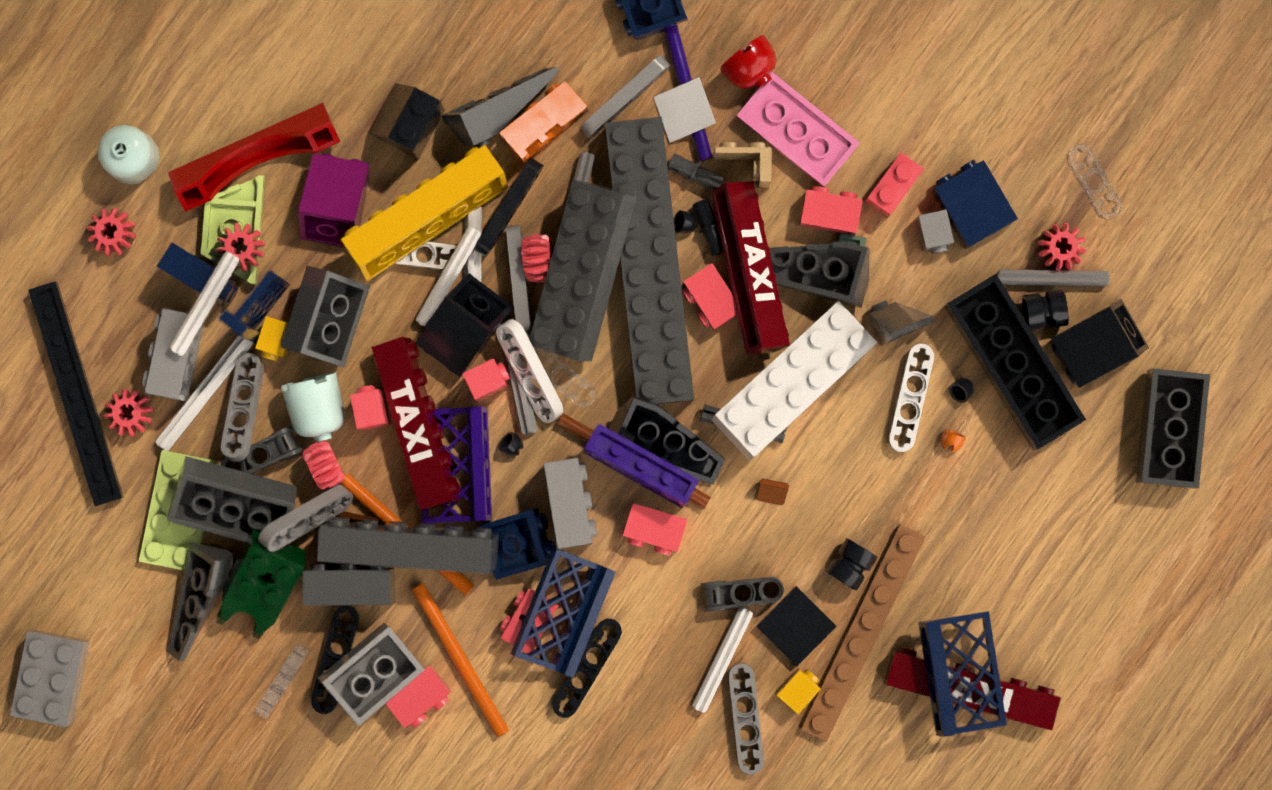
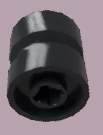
(1045, 310)
(851, 564)

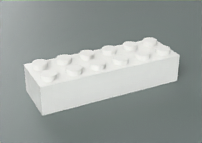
(793, 381)

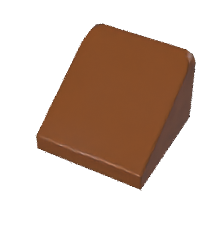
(772, 491)

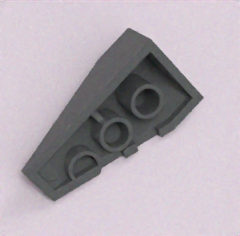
(484, 118)
(201, 585)

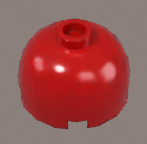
(751, 65)

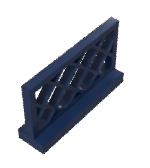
(256, 306)
(579, 618)
(939, 681)

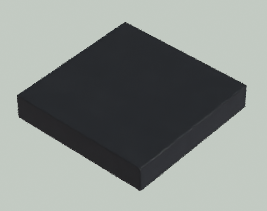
(796, 626)

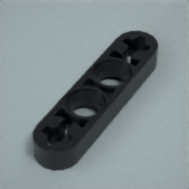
(508, 207)
(330, 657)
(588, 668)

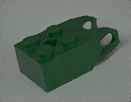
(261, 583)

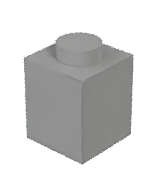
(935, 231)

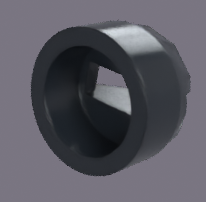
(684, 222)
(961, 390)
(510, 444)

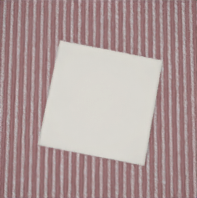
(684, 110)

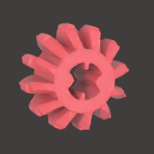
(120, 236)
(249, 241)
(1054, 252)
(536, 257)
(118, 412)
(323, 465)

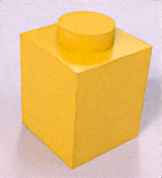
(271, 339)
(799, 690)

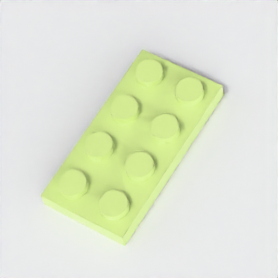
(163, 540)

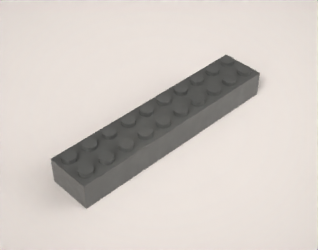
(651, 263)

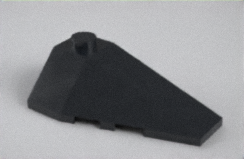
(667, 438)

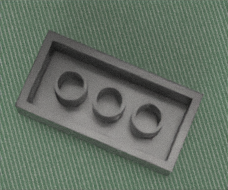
(1173, 428)
(227, 499)

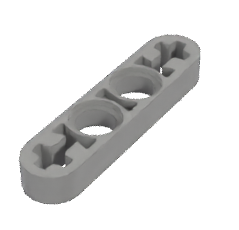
(625, 96)
(518, 279)
(246, 407)
(305, 518)
(748, 718)

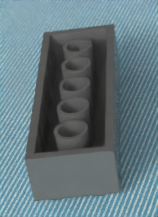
(582, 270)
(408, 546)

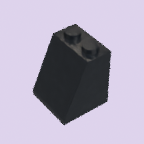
(407, 119)
(463, 324)
(1099, 344)

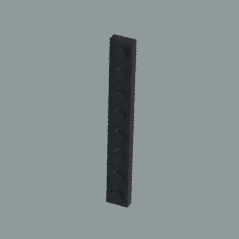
(76, 393)

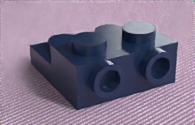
(650, 16)
(521, 542)

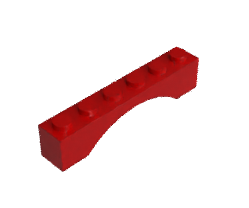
(206, 176)

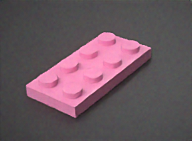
(798, 130)

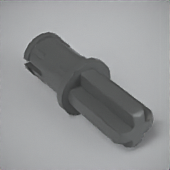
(694, 172)

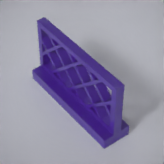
(478, 465)
(640, 466)

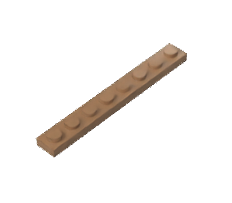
(863, 632)

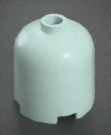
(137, 160)
(315, 406)

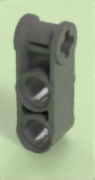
(276, 451)
(726, 593)

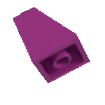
(332, 198)

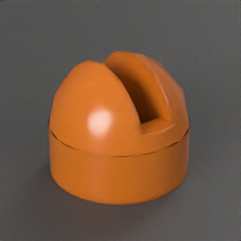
(952, 438)

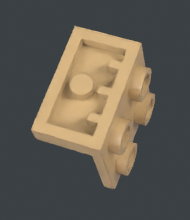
(755, 151)

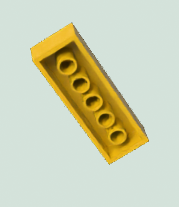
(425, 212)

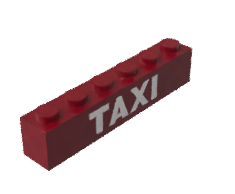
(750, 268)
(415, 423)
(1020, 703)

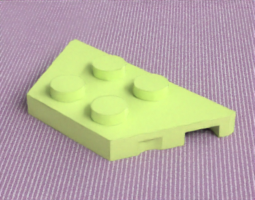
(235, 205)

